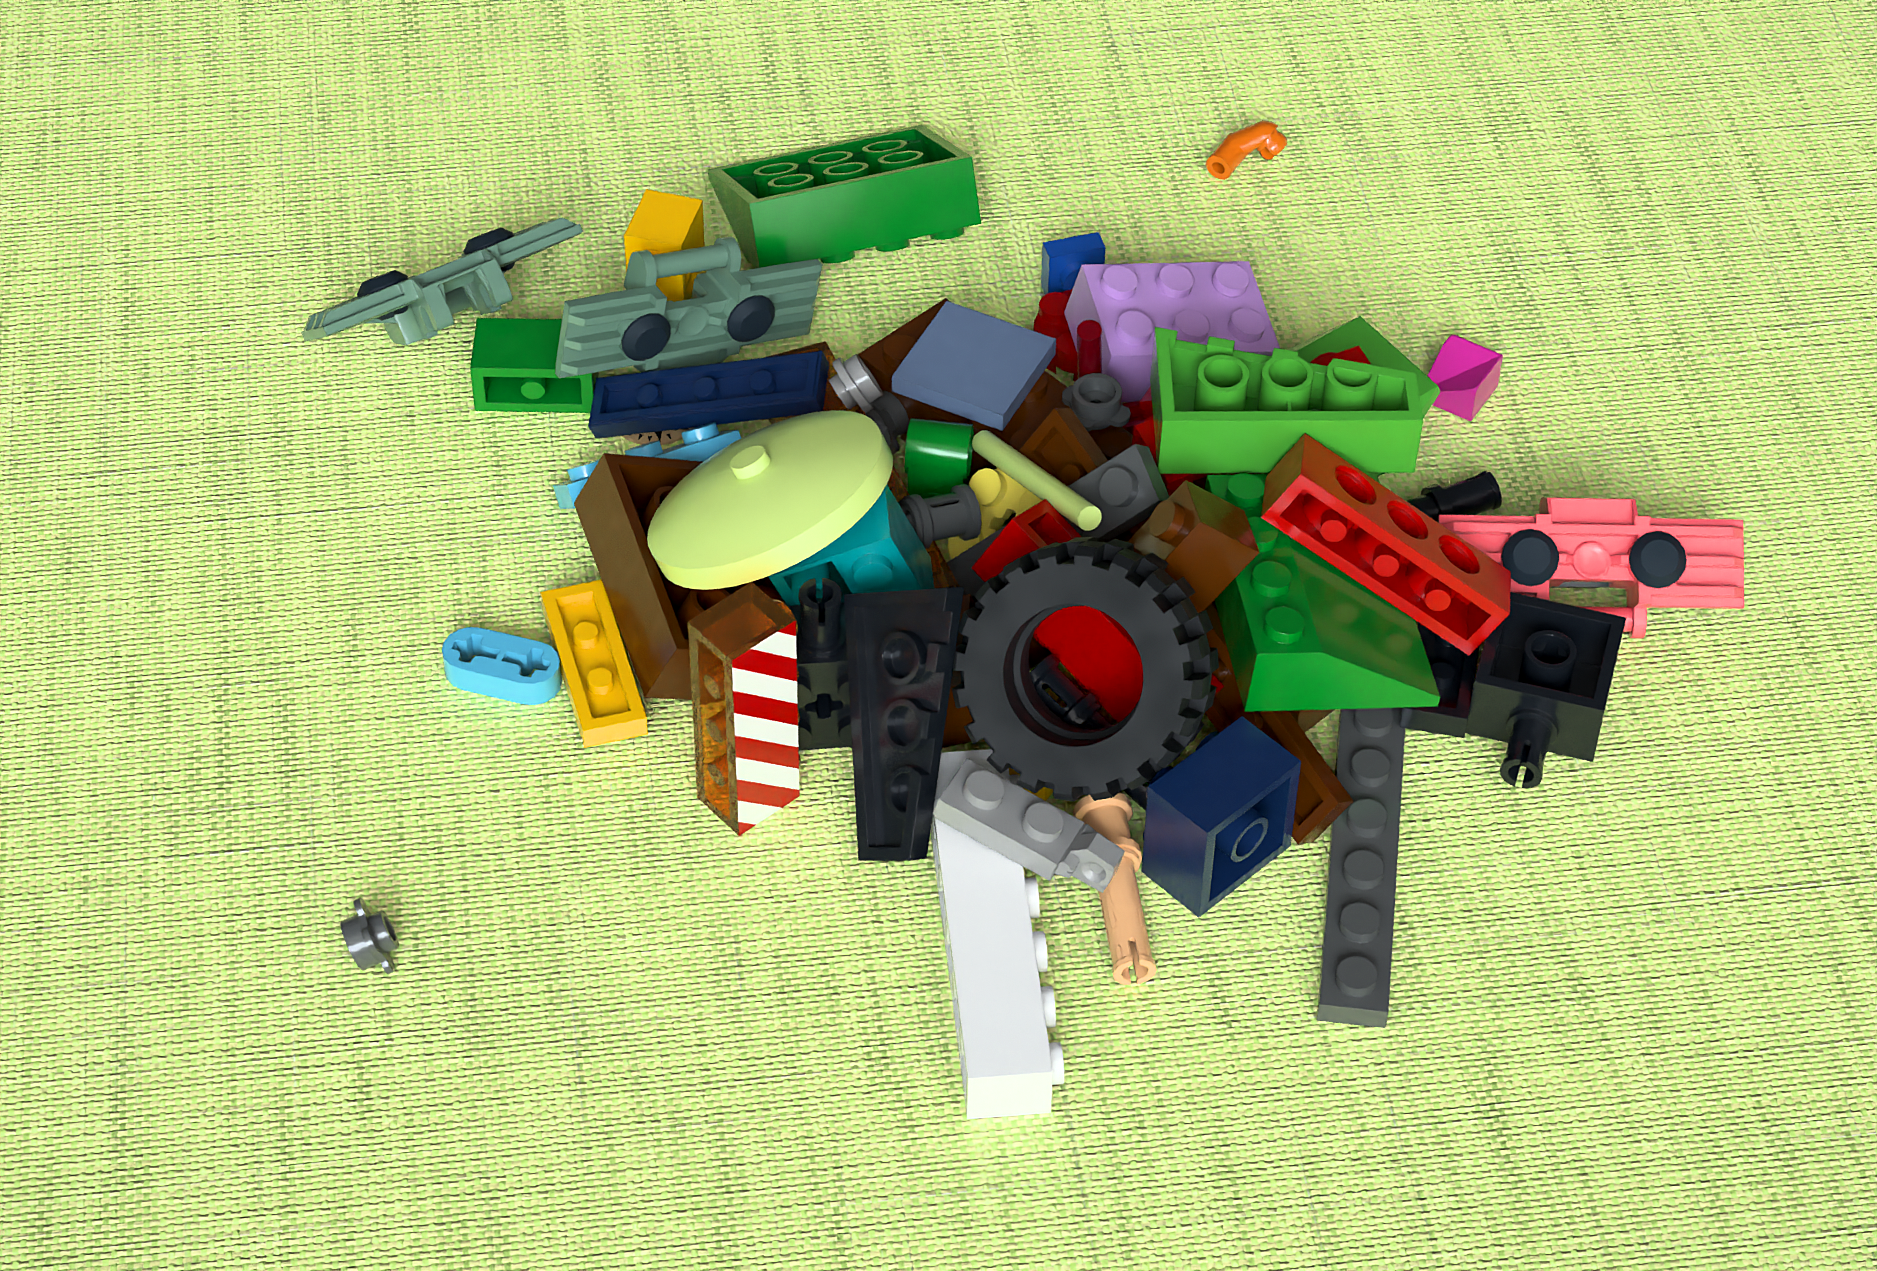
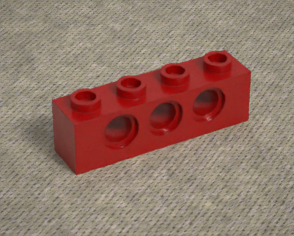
(1386, 544)

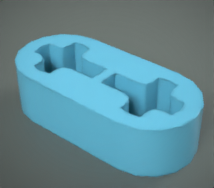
(502, 665)

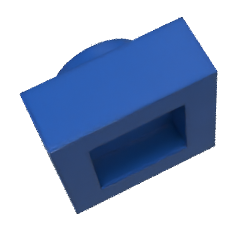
(1064, 259)

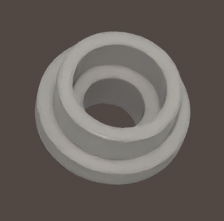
(855, 383)

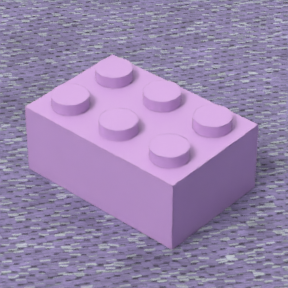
(1182, 297)

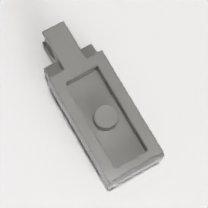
(1026, 828)

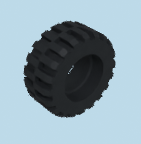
(1016, 720)

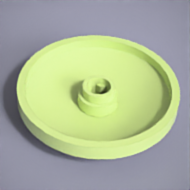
(770, 500)

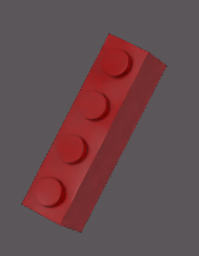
(1081, 637)

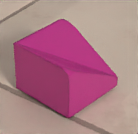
(1465, 376)

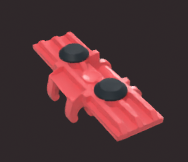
(1606, 541)

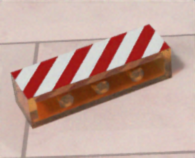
(745, 707)

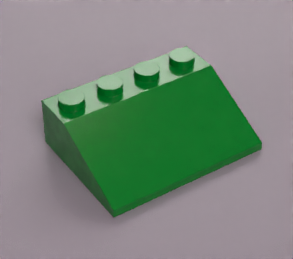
(848, 197)
(1309, 631)

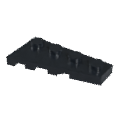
(899, 700)

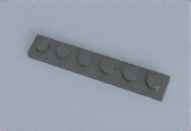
(1362, 870)

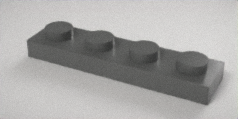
(1122, 489)

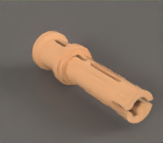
(1121, 898)

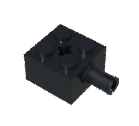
(822, 668)
(1544, 683)

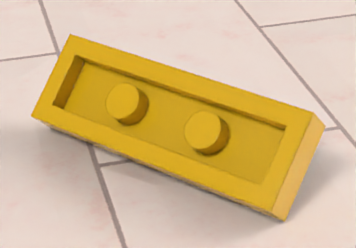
(594, 663)

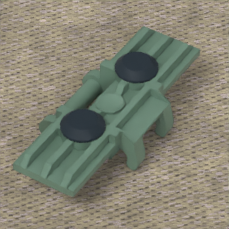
(424, 303)
(656, 334)

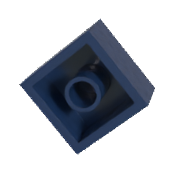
(1219, 815)

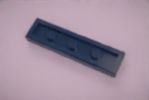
(709, 394)

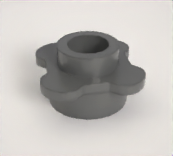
(1097, 401)
(890, 413)
(370, 937)

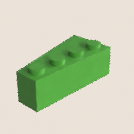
(1248, 409)

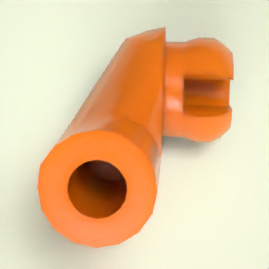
(1241, 143)

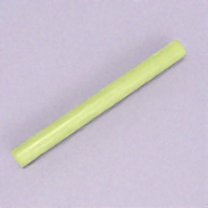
(1037, 480)

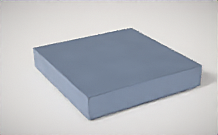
(974, 365)

